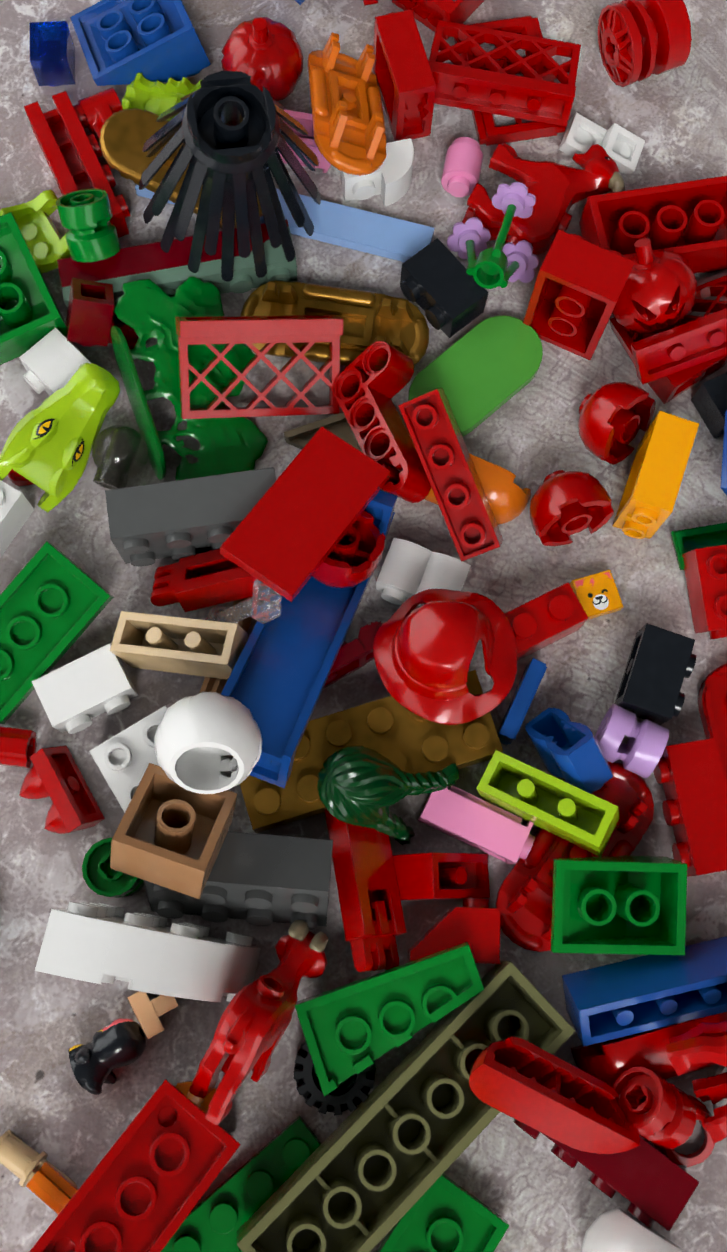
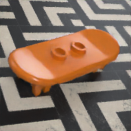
(347, 109)

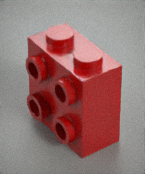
(707, 589)

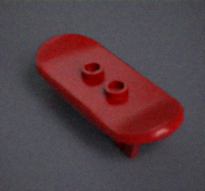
(528, 888)

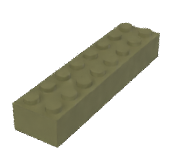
(404, 1130)

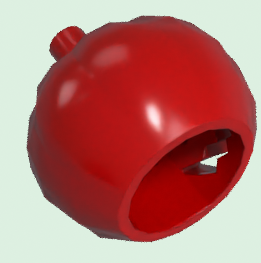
(267, 54)
(657, 290)

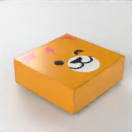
(597, 594)

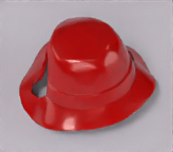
(430, 651)

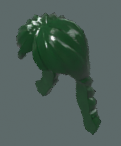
(362, 785)

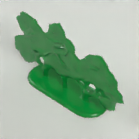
(226, 443)

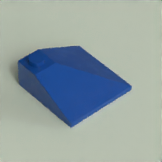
(139, 38)

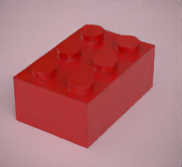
(576, 293)

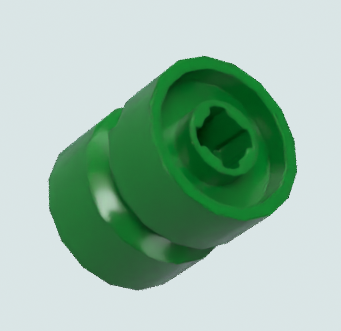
(87, 218)
(104, 879)

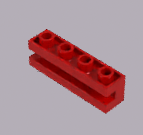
(74, 154)
(451, 474)

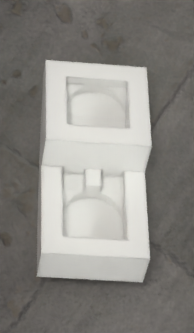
(617, 142)

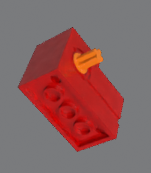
(142, 1183)

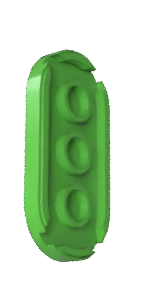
(483, 369)

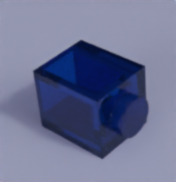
(52, 53)

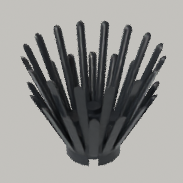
(232, 145)

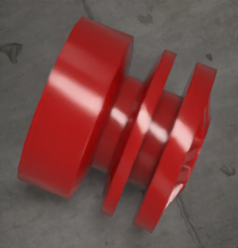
(643, 38)

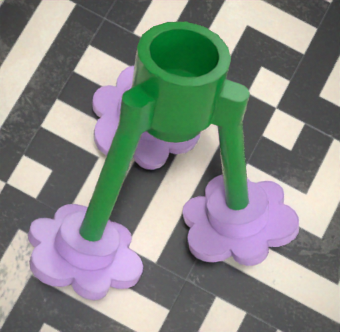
(493, 265)

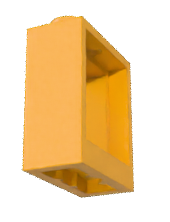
(655, 475)

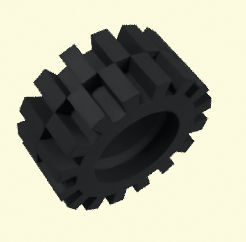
(339, 1100)

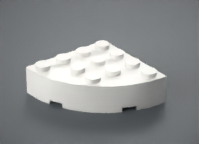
(176, 961)

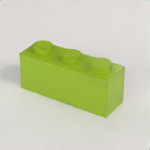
(549, 803)

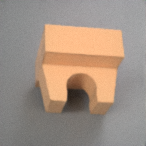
(149, 1011)

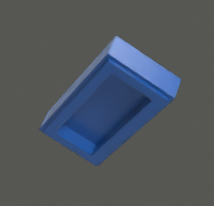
(521, 701)

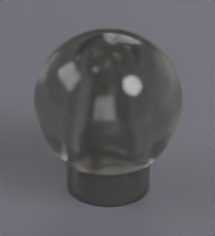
(119, 456)

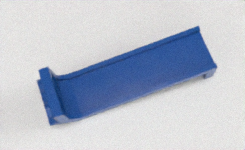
(291, 660)

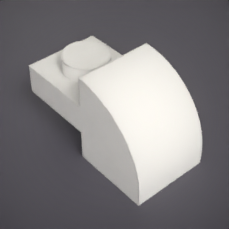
(390, 180)

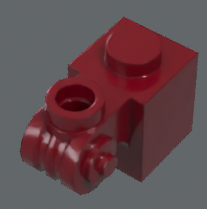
(93, 314)

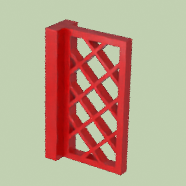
(500, 89)
(253, 330)
(684, 345)

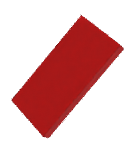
(305, 513)

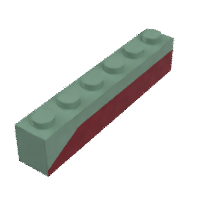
(172, 270)

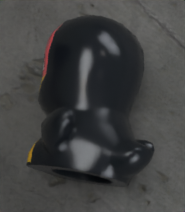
(110, 1049)

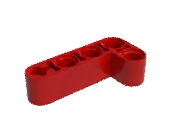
(365, 398)

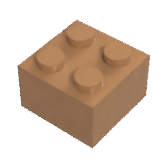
(171, 833)

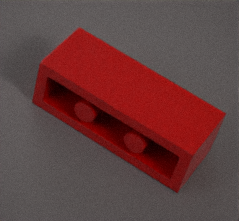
(695, 804)

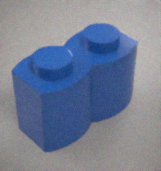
(569, 750)

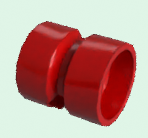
(655, 1107)

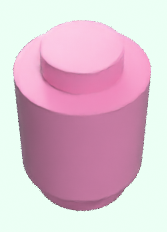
(462, 167)

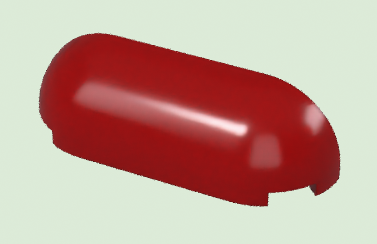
(644, 1049)
(551, 1097)

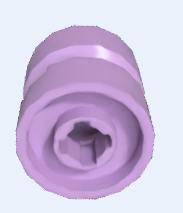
(643, 747)

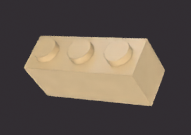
(178, 644)

